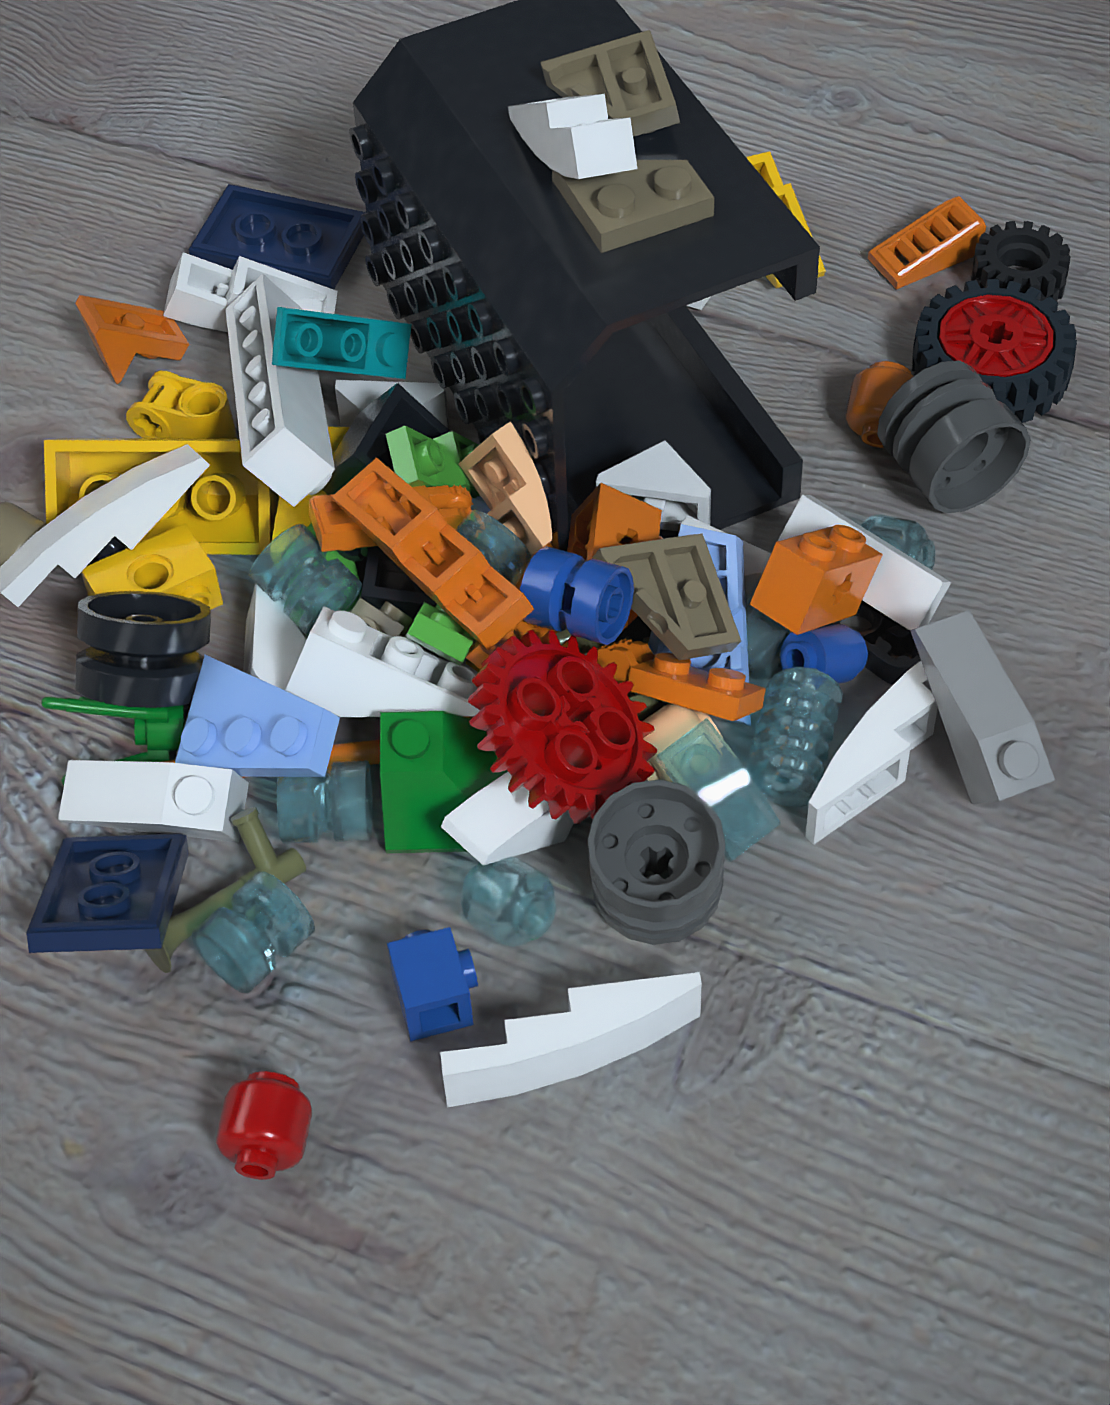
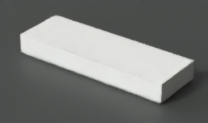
(900, 584)

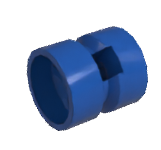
(578, 595)

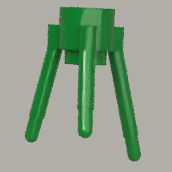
(153, 727)

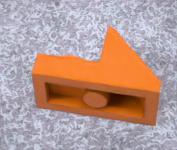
(128, 329)

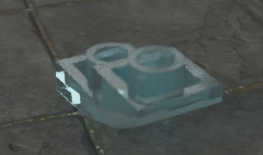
(713, 771)

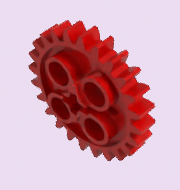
(560, 724)

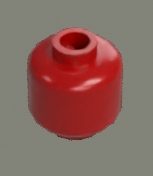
(264, 1124)

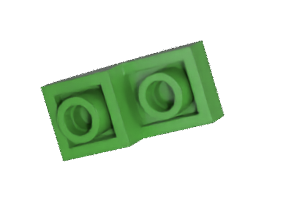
(429, 460)
(440, 634)

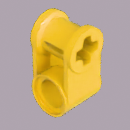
(182, 410)

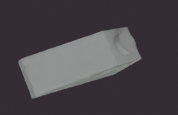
(981, 711)

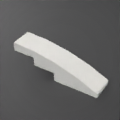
(119, 508)
(874, 754)
(600, 1028)

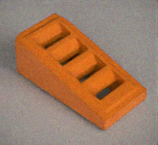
(950, 221)

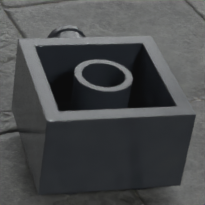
(368, 440)

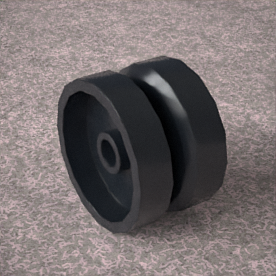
(140, 648)

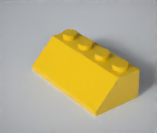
(223, 508)

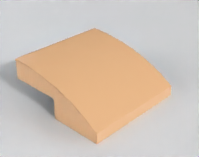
(510, 486)

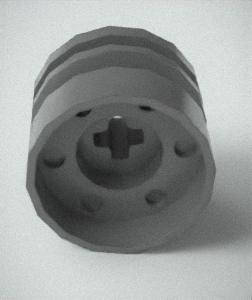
(953, 436)
(656, 829)

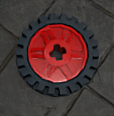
(1007, 337)

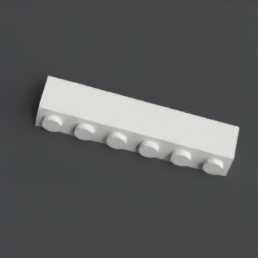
(276, 406)

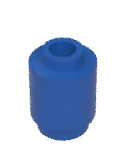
(830, 649)

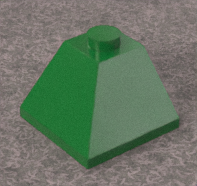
(425, 774)

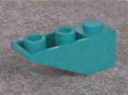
(340, 343)

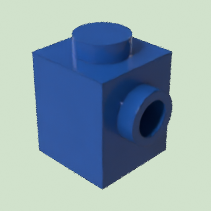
(432, 982)

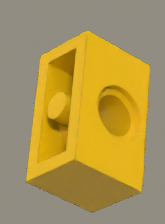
(161, 564)

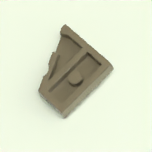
(627, 74)
(637, 202)
(678, 594)

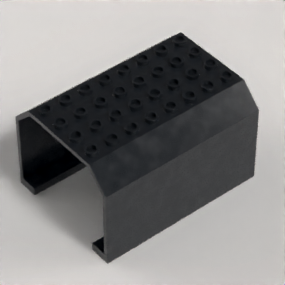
(519, 301)

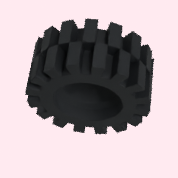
(1024, 248)

